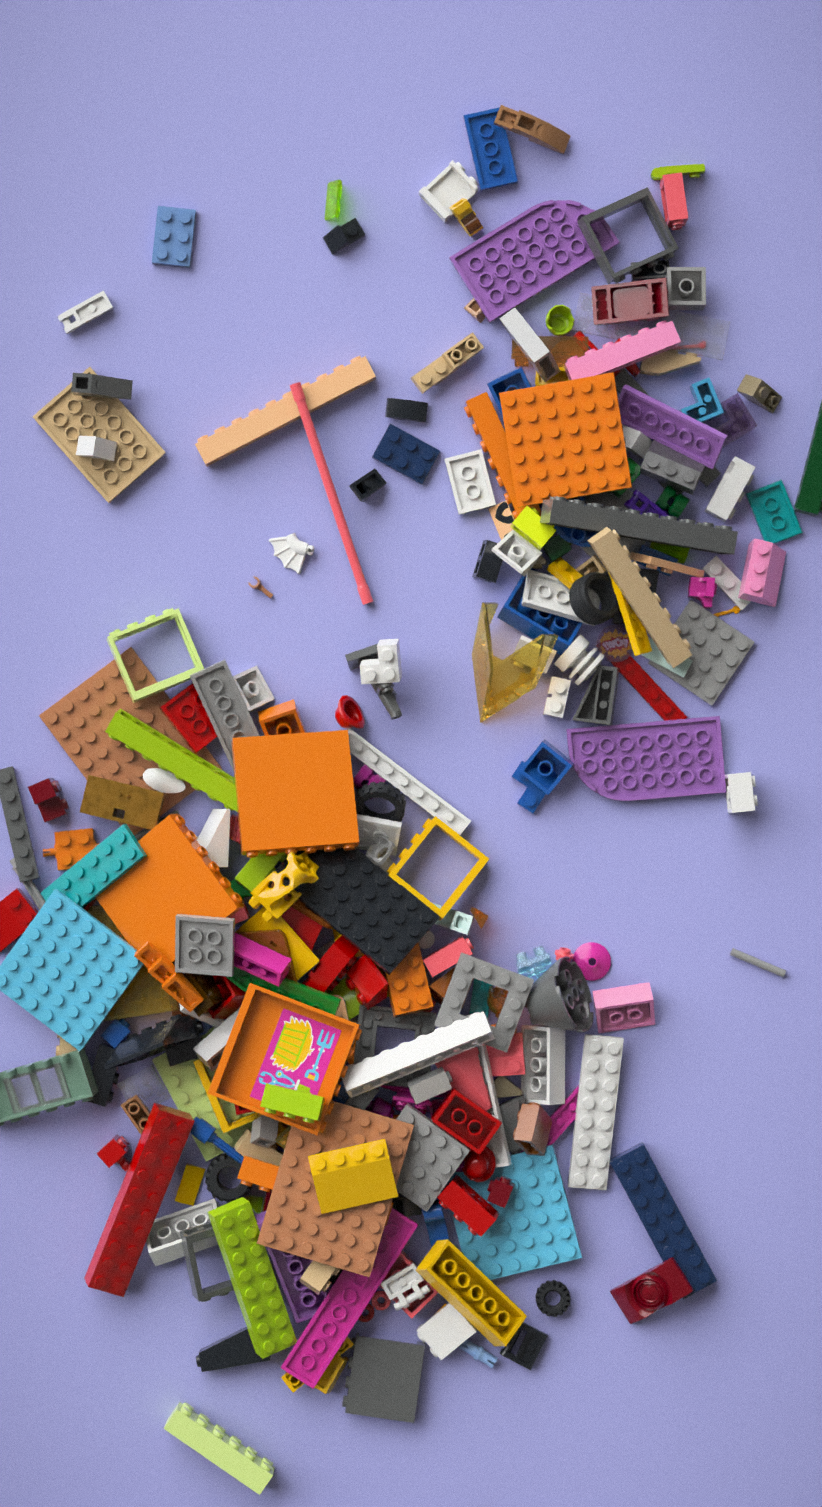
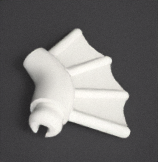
(291, 551)

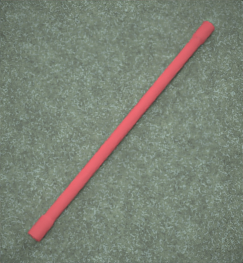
(299, 398)

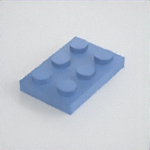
(173, 236)

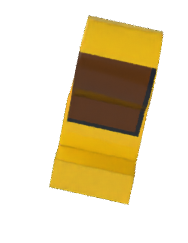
(466, 217)

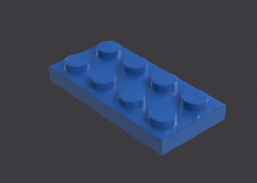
(490, 150)

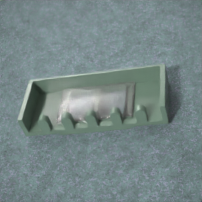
(46, 1085)

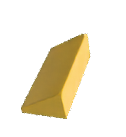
(189, 1184)

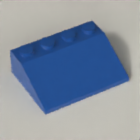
(536, 622)

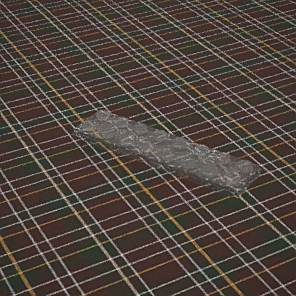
(697, 333)

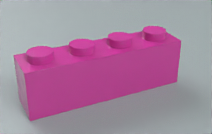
(260, 960)

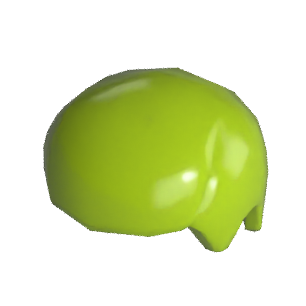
(559, 320)

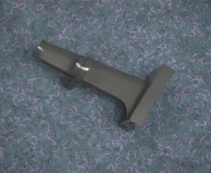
(384, 690)

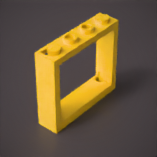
(416, 841)
(216, 1104)

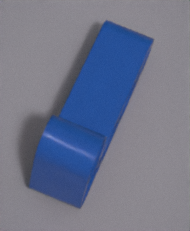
(435, 1223)

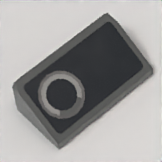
(657, 271)

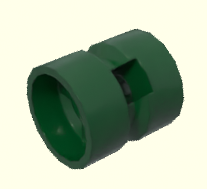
(678, 505)

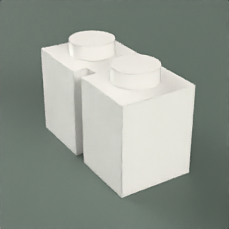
(556, 703)

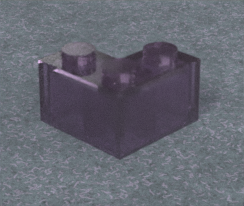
(738, 419)

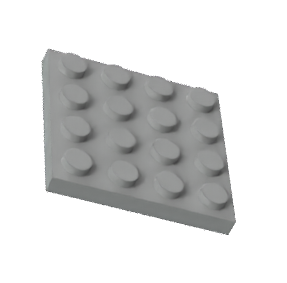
(715, 652)
(429, 1159)

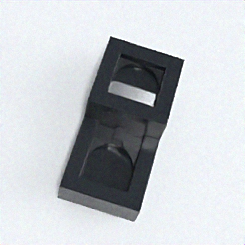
(406, 410)

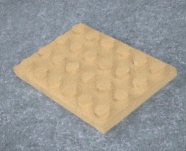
(74, 416)

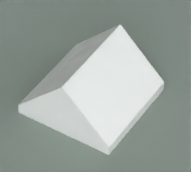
(517, 552)
(253, 688)

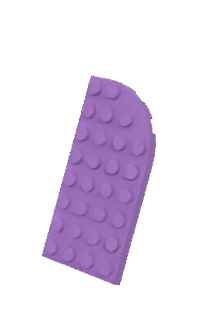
(528, 255)
(650, 758)

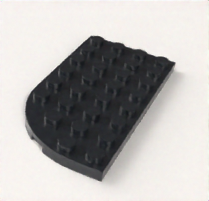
(365, 905)

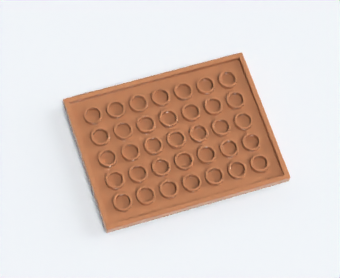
(85, 713)
(293, 1216)

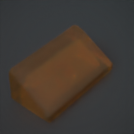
(479, 916)

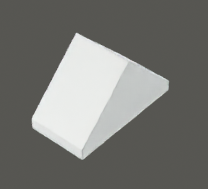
(636, 441)
(96, 448)

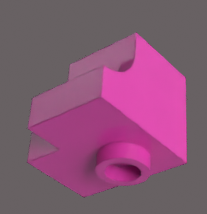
(702, 589)

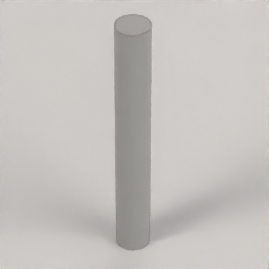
(757, 962)

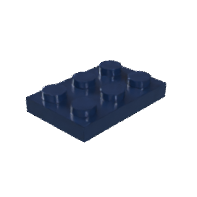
(406, 454)

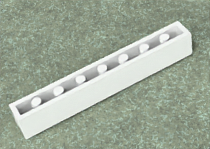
(417, 1054)

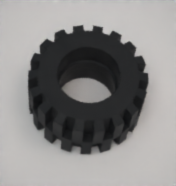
(214, 1185)

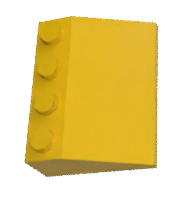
(302, 956)
(353, 1176)

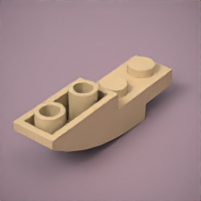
(447, 363)

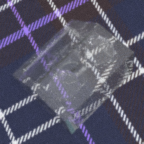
(146, 1085)

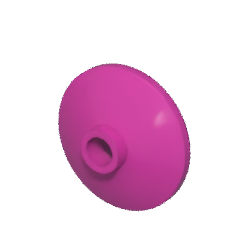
(599, 953)

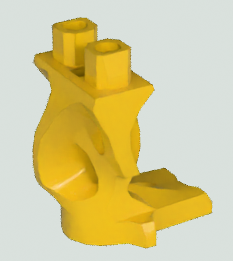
(299, 871)

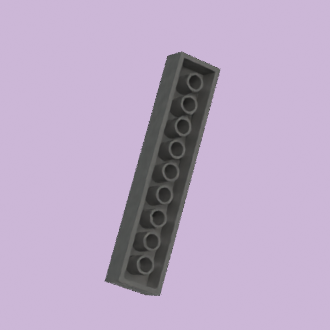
(642, 527)

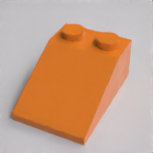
(281, 719)

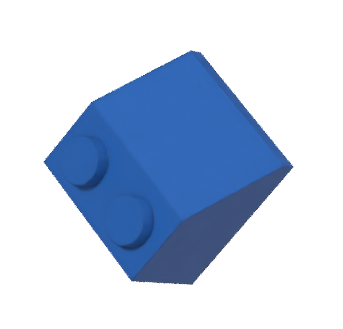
(546, 767)

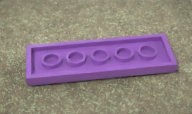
(670, 427)

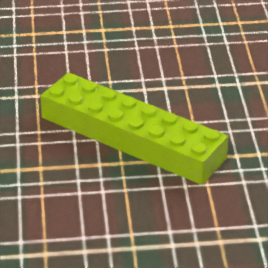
(252, 1277)

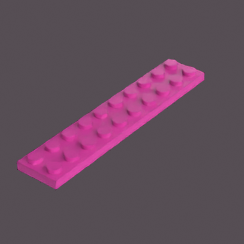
(345, 1305)

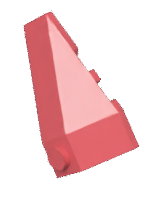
(511, 1062)

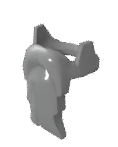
(378, 855)

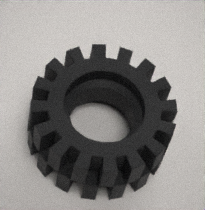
(557, 1309)

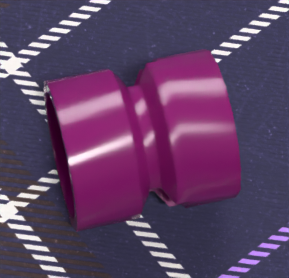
(364, 774)

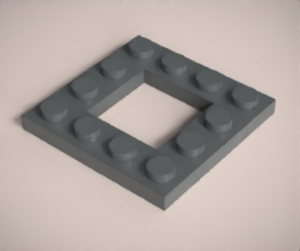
(379, 1016)

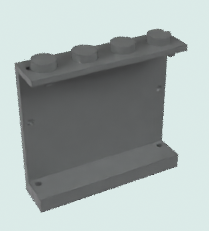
(384, 1378)

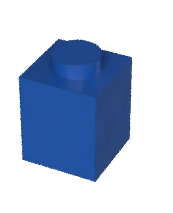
(116, 1032)

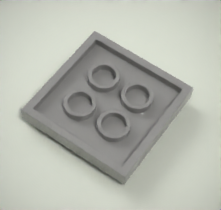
(204, 945)

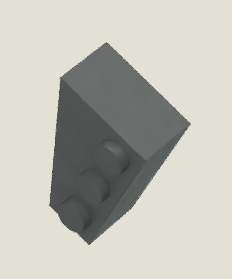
(600, 697)

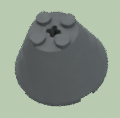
(561, 998)

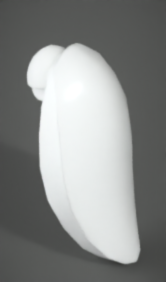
(163, 781)

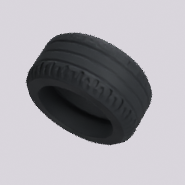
(582, 604)

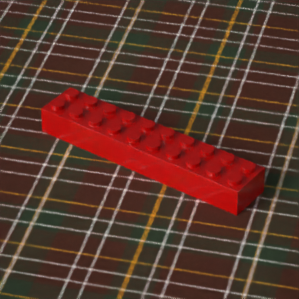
(139, 1199)

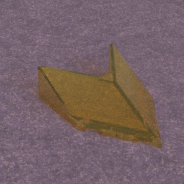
(505, 680)

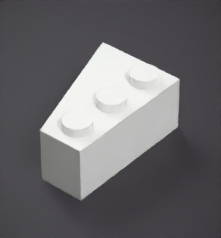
(730, 489)

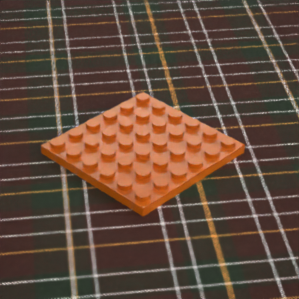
(565, 439)

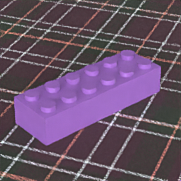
(289, 1270)

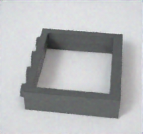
(657, 220)
(192, 1235)

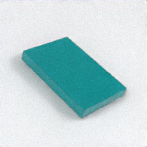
(774, 512)

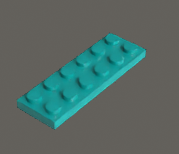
(99, 867)

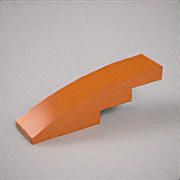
(172, 982)

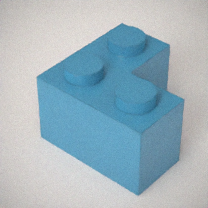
(706, 402)

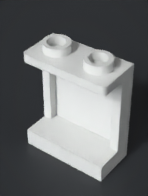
(448, 189)
(445, 1331)

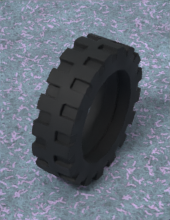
(384, 791)

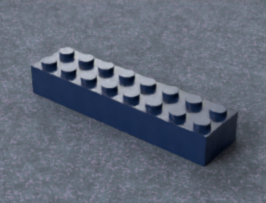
(661, 1215)

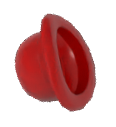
(349, 713)
(479, 1167)

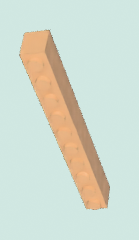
(285, 411)

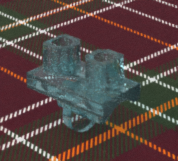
(535, 965)

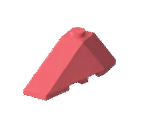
(468, 1076)

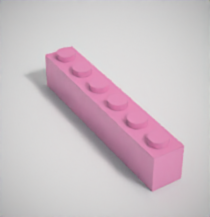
(625, 352)

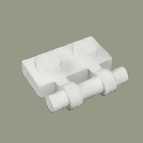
(403, 1281)

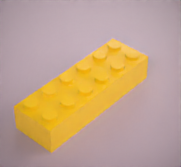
(471, 1293)

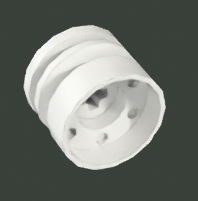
(579, 660)

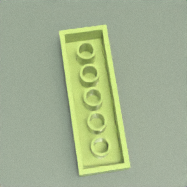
(219, 1447)

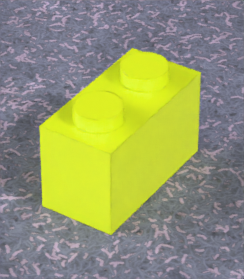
(530, 528)

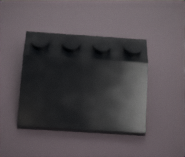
(152, 1041)

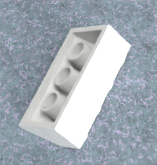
(544, 1065)
(165, 1240)

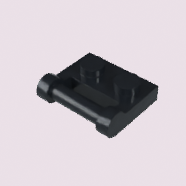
(529, 1347)

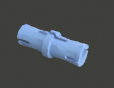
(478, 1353)

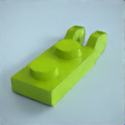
(692, 170)

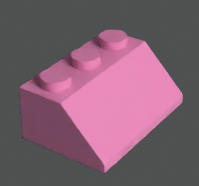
(762, 572)
(624, 1007)

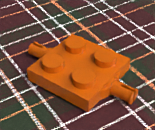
(71, 847)

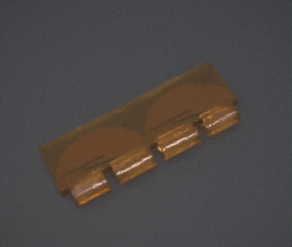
(560, 347)

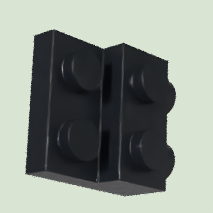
(184, 1051)

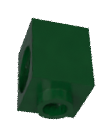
(556, 548)

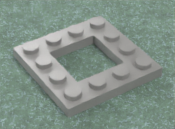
(516, 985)

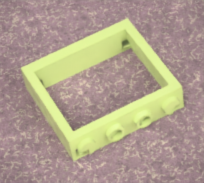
(150, 622)

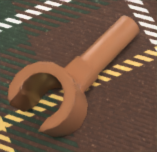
(260, 587)

